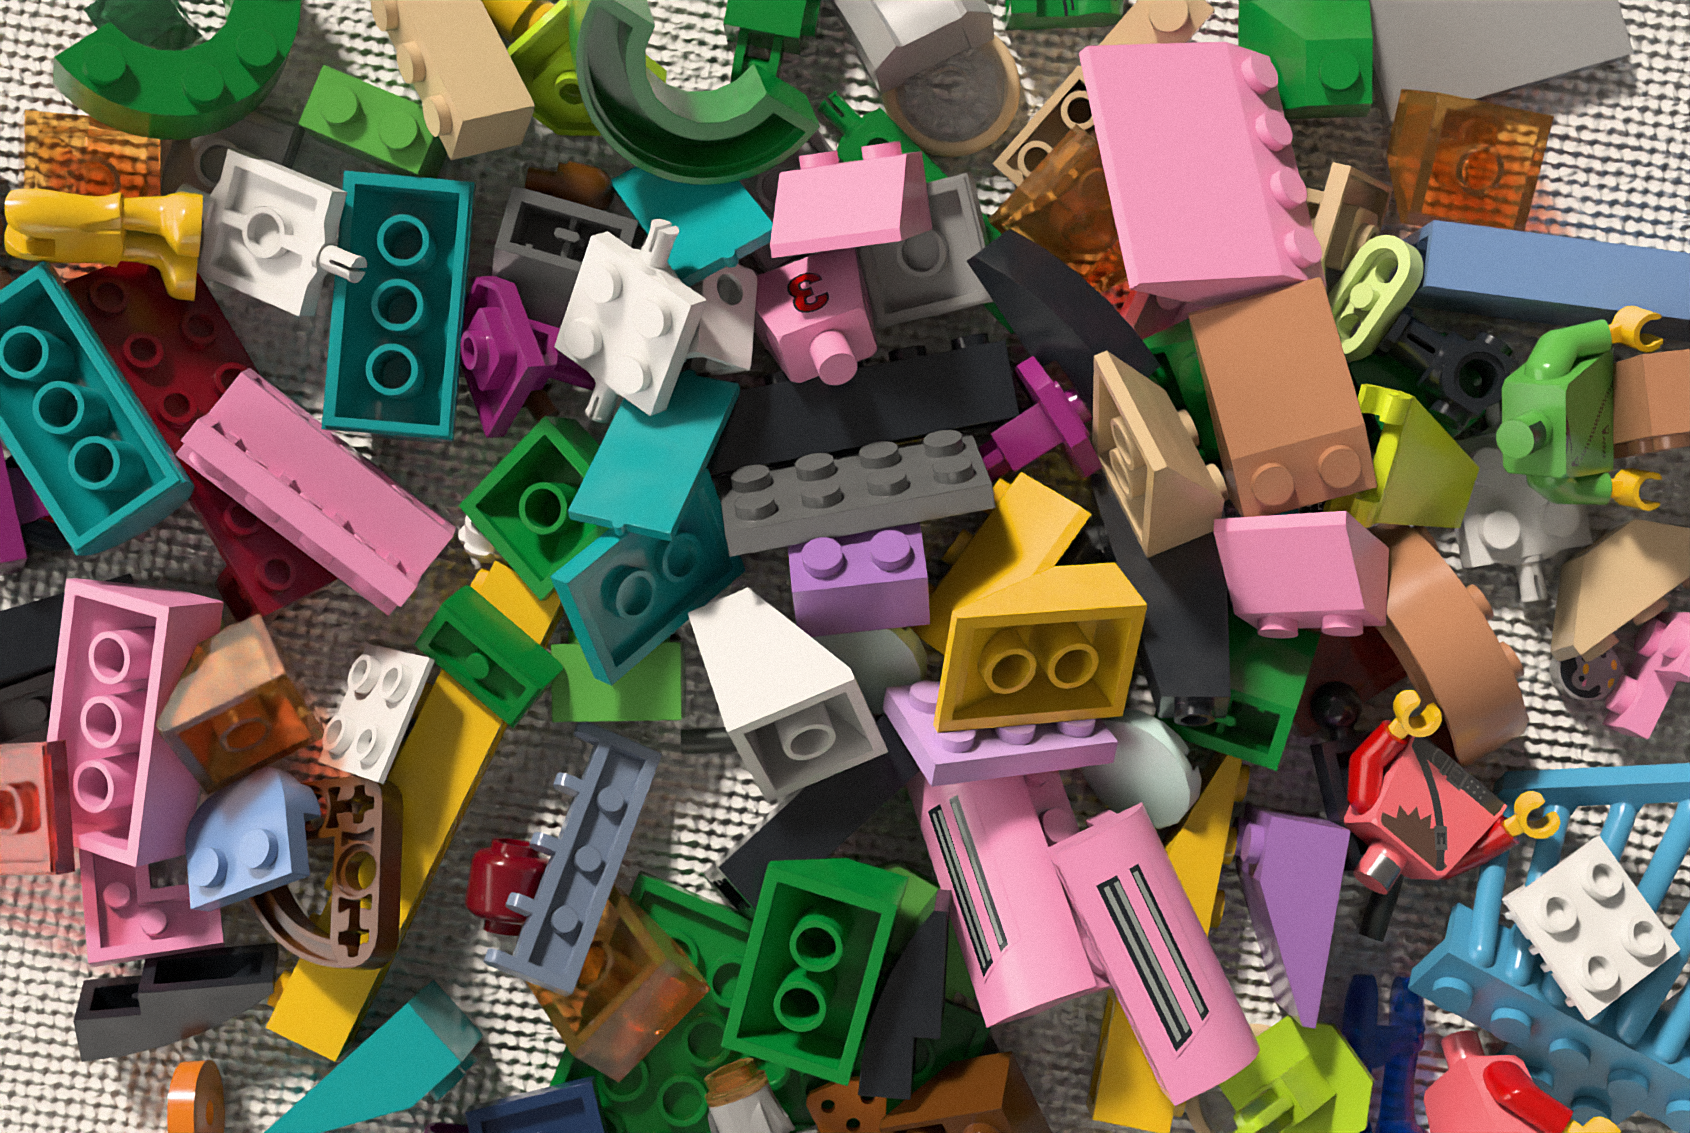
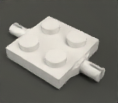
(273, 233)
(630, 321)
(1510, 520)

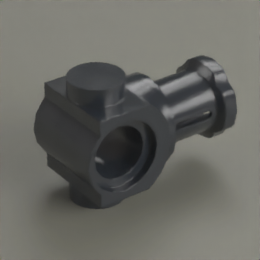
(1439, 363)

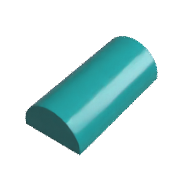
(403, 323)
(79, 421)

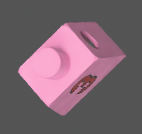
(816, 316)

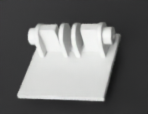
(374, 712)
(1590, 927)

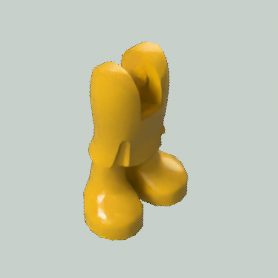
(109, 230)

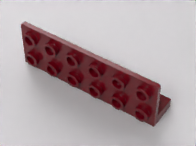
(179, 366)

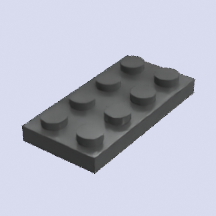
(854, 492)

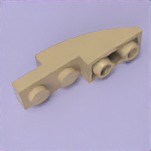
(1143, 24)

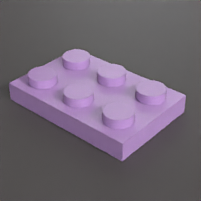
(995, 751)

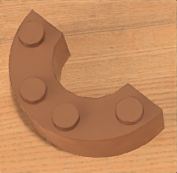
(1450, 648)

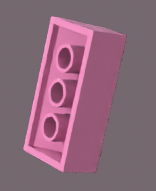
(111, 682)

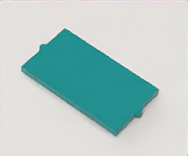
(713, 221)
(655, 462)

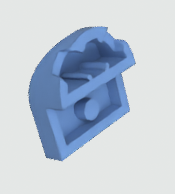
(249, 839)

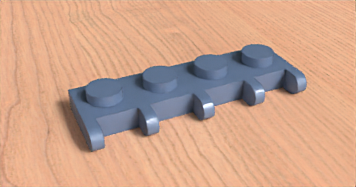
(581, 861)

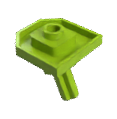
(549, 74)
(1301, 1083)

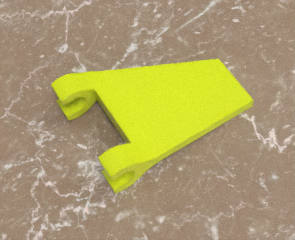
(1416, 466)

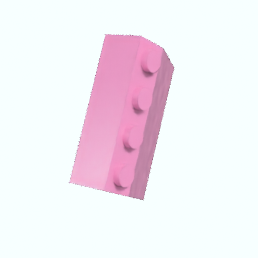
(1200, 170)

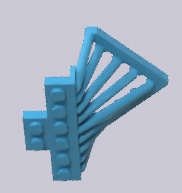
(1633, 1049)

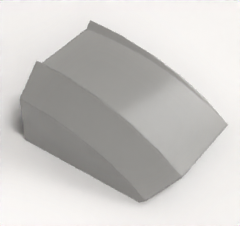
(912, 35)

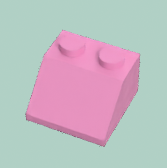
(850, 202)
(1304, 573)

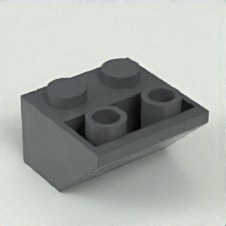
(545, 246)

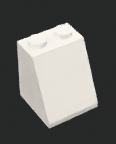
(782, 695)

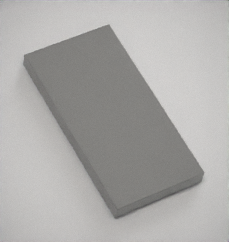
(1488, 45)

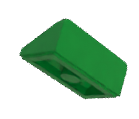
(488, 654)

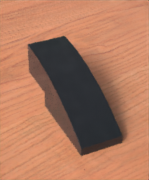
(1056, 311)
(172, 999)
(908, 1004)

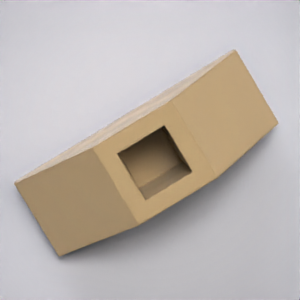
(1617, 582)

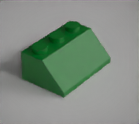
(814, 964)

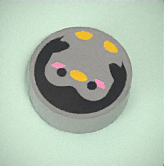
(1586, 679)

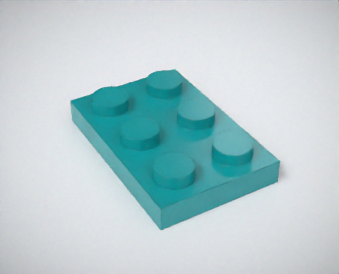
(638, 588)

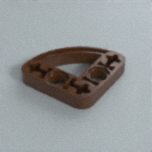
(354, 838)

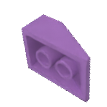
(860, 581)
(1292, 887)

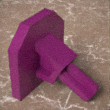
(509, 354)
(1053, 421)

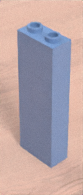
(1549, 277)

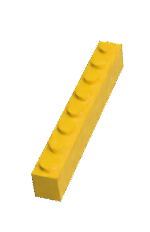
(437, 779)

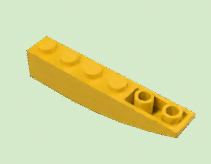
(1121, 1080)

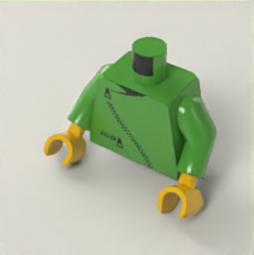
(1562, 414)

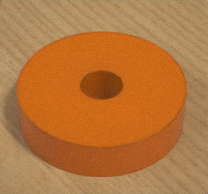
(196, 1099)

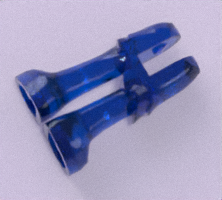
(1387, 1045)

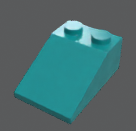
(410, 1055)

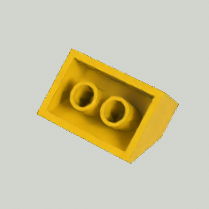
(1013, 542)

